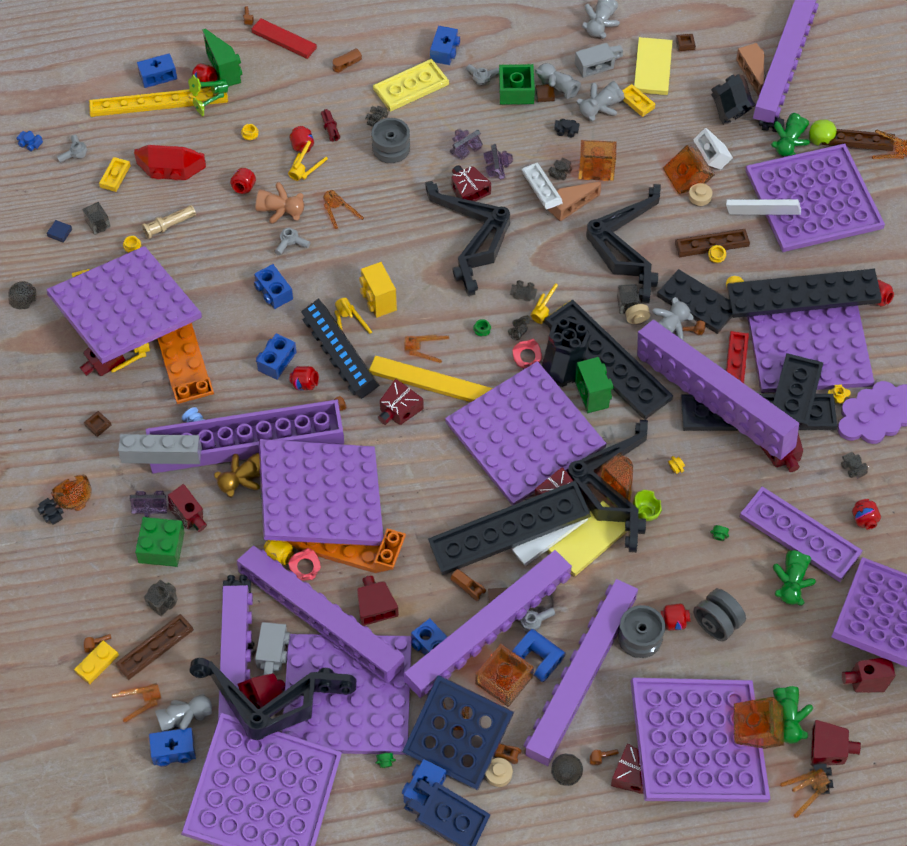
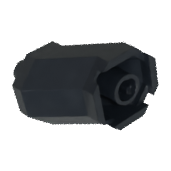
(732, 98)
(564, 349)

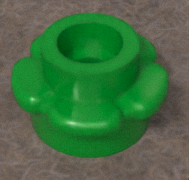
(482, 324)
(720, 532)
(385, 760)

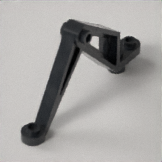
(493, 218)
(603, 229)
(586, 471)
(258, 721)

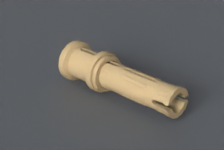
(160, 224)

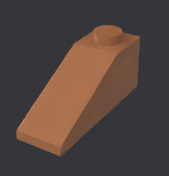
(752, 63)
(575, 198)

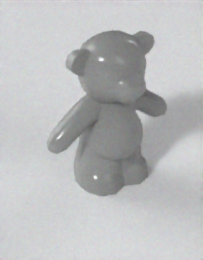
(600, 17)
(560, 81)
(598, 102)
(672, 319)
(181, 713)

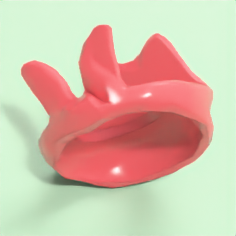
(531, 345)
(305, 554)

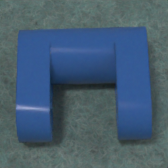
(542, 647)

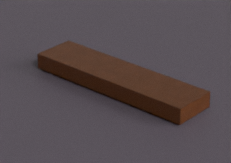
(862, 140)
(701, 244)
(154, 646)

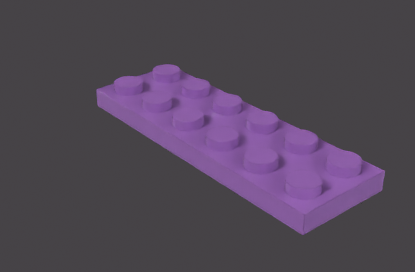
(801, 533)

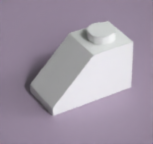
(712, 149)

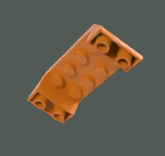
(185, 365)
(364, 557)

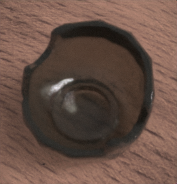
(21, 295)
(566, 769)

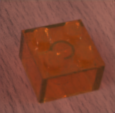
(597, 160)
(504, 675)

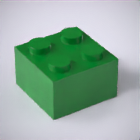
(516, 84)
(593, 384)
(160, 541)

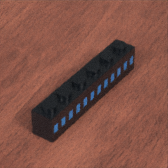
(340, 349)

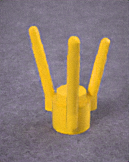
(298, 169)
(345, 309)
(541, 311)
(141, 353)

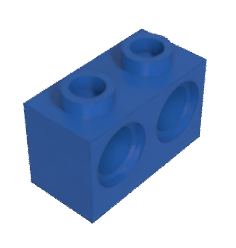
(270, 282)
(278, 356)
(428, 629)

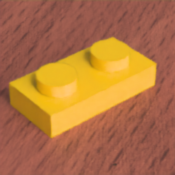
(638, 100)
(114, 174)
(96, 662)

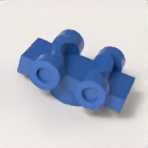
(29, 139)

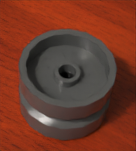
(390, 140)
(719, 614)
(641, 631)

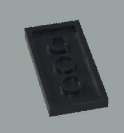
(702, 301)
(798, 387)

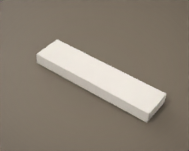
(542, 186)
(764, 207)
(531, 550)

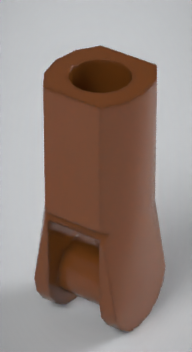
(348, 59)
(465, 583)
(512, 757)

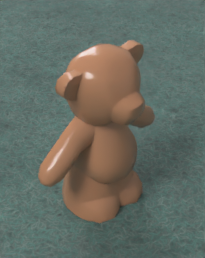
(270, 202)

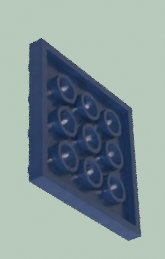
(491, 736)

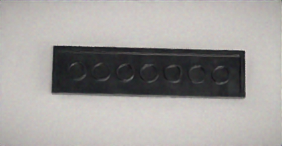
(804, 293)
(628, 376)
(700, 418)
(509, 527)

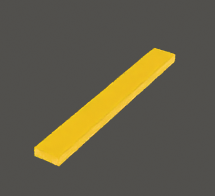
(150, 102)
(427, 379)

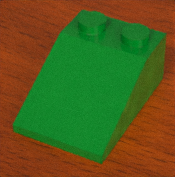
(222, 58)

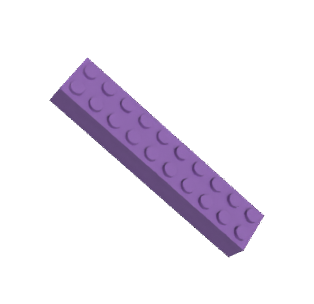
(717, 390)
(242, 432)

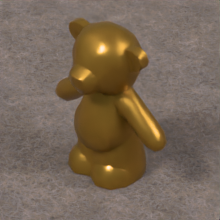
(242, 475)

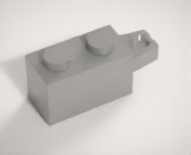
(597, 59)
(271, 647)

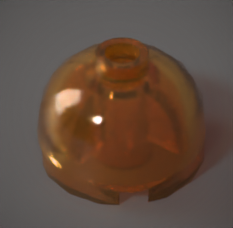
(73, 493)

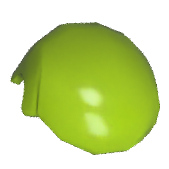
(822, 131)
(647, 505)

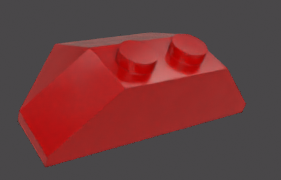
(169, 161)

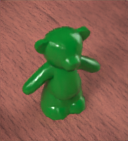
(789, 137)
(796, 567)
(789, 699)

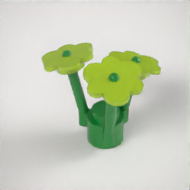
(218, 87)

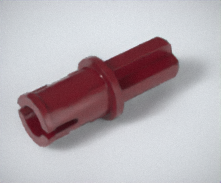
(330, 125)

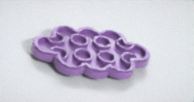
(874, 413)

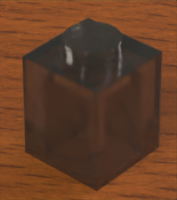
(96, 218)
(627, 297)

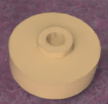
(700, 194)
(637, 314)
(499, 772)

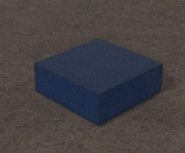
(59, 231)

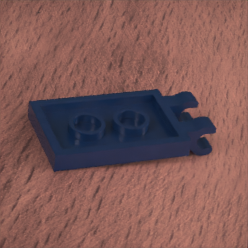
(448, 814)

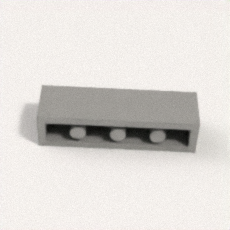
(160, 449)

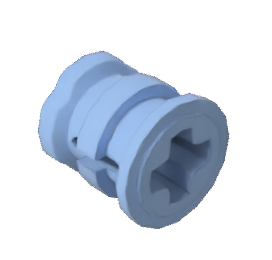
(192, 415)

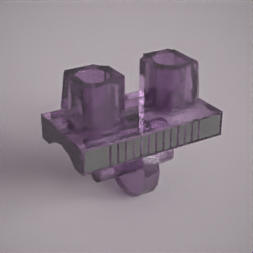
(463, 141)
(499, 160)
(148, 504)

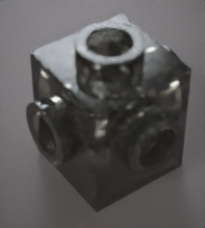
(161, 597)

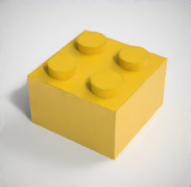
(378, 290)

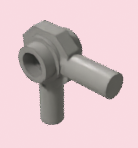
(481, 75)
(77, 150)
(289, 237)
(533, 620)

